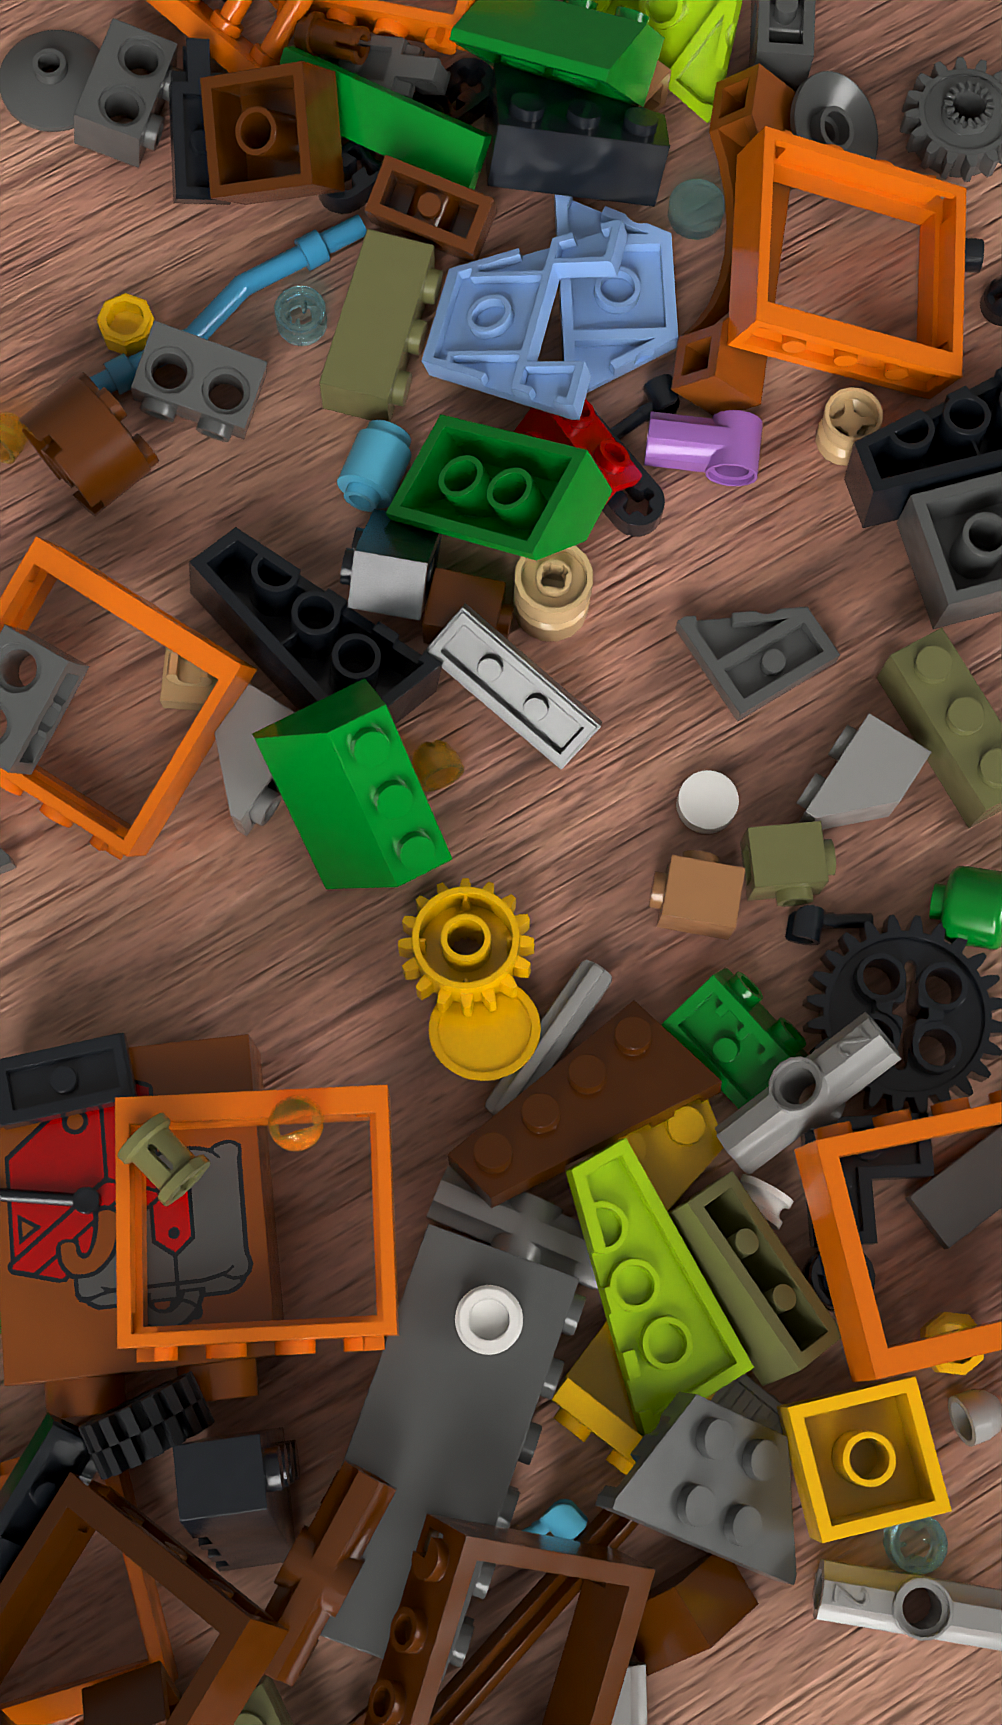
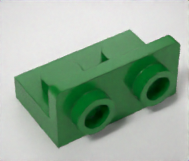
(734, 1034)

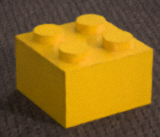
(863, 1459)

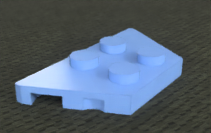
(623, 318)

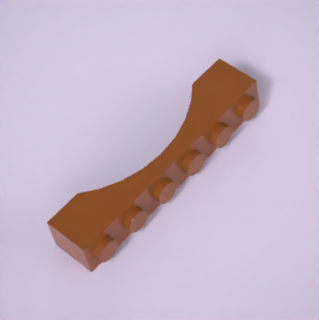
(705, 366)

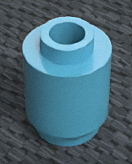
(375, 466)

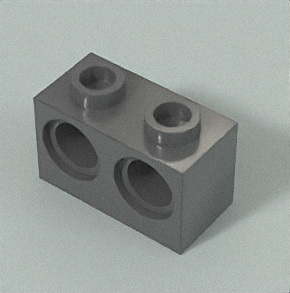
(118, 92)
(206, 367)
(35, 708)

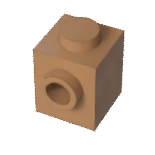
(698, 895)

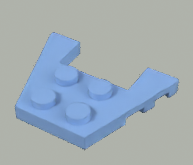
(497, 317)

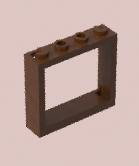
(79, 1509)
(435, 1594)

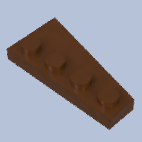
(597, 1093)

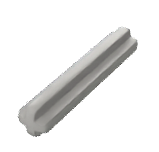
(557, 1031)

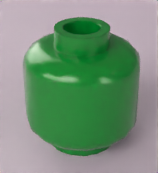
(970, 906)

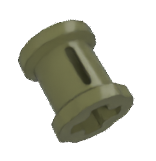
(141, 1151)

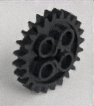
(959, 1026)

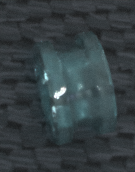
(303, 298)
(914, 1563)

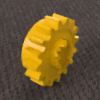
(472, 977)

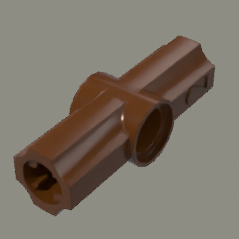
(324, 1565)

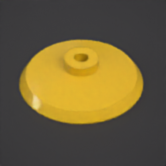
(486, 1042)

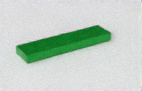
(403, 126)

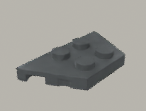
(714, 1486)

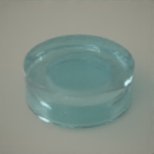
(696, 209)

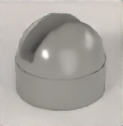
(975, 1416)

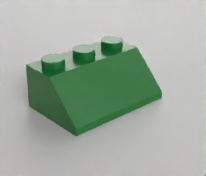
(566, 43)
(501, 489)
(353, 791)

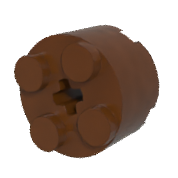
(86, 444)

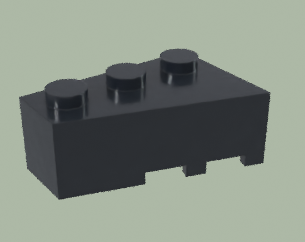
(571, 141)

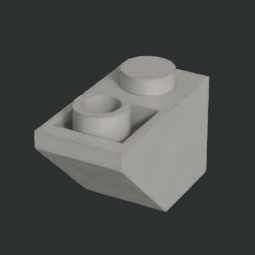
(246, 777)
(868, 779)

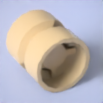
(553, 594)

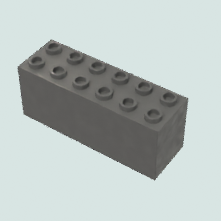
(450, 1421)

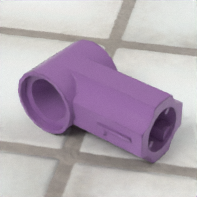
(720, 446)

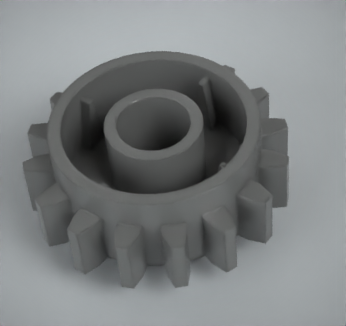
(955, 120)

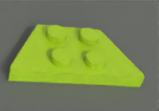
(695, 43)

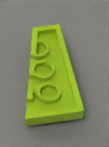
(652, 1292)

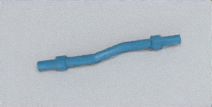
(309, 251)

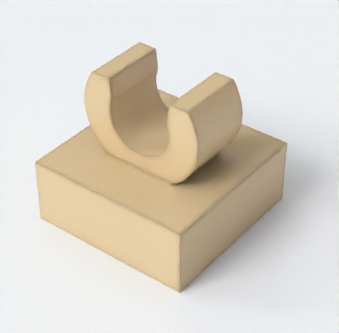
(184, 683)

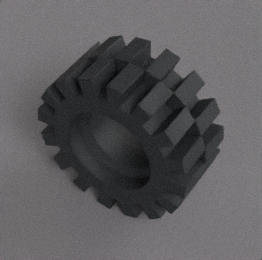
(146, 1425)

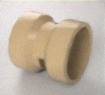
(855, 414)

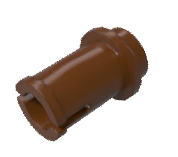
(331, 38)

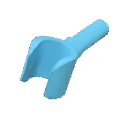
(561, 1519)

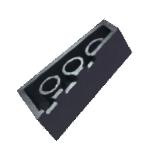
(927, 451)
(302, 633)
(238, 1496)

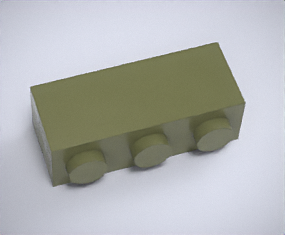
(380, 327)
(951, 720)
(754, 1280)

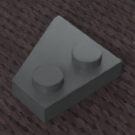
(758, 654)

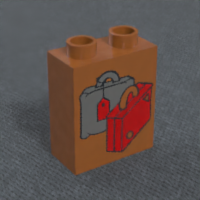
(206, 1252)

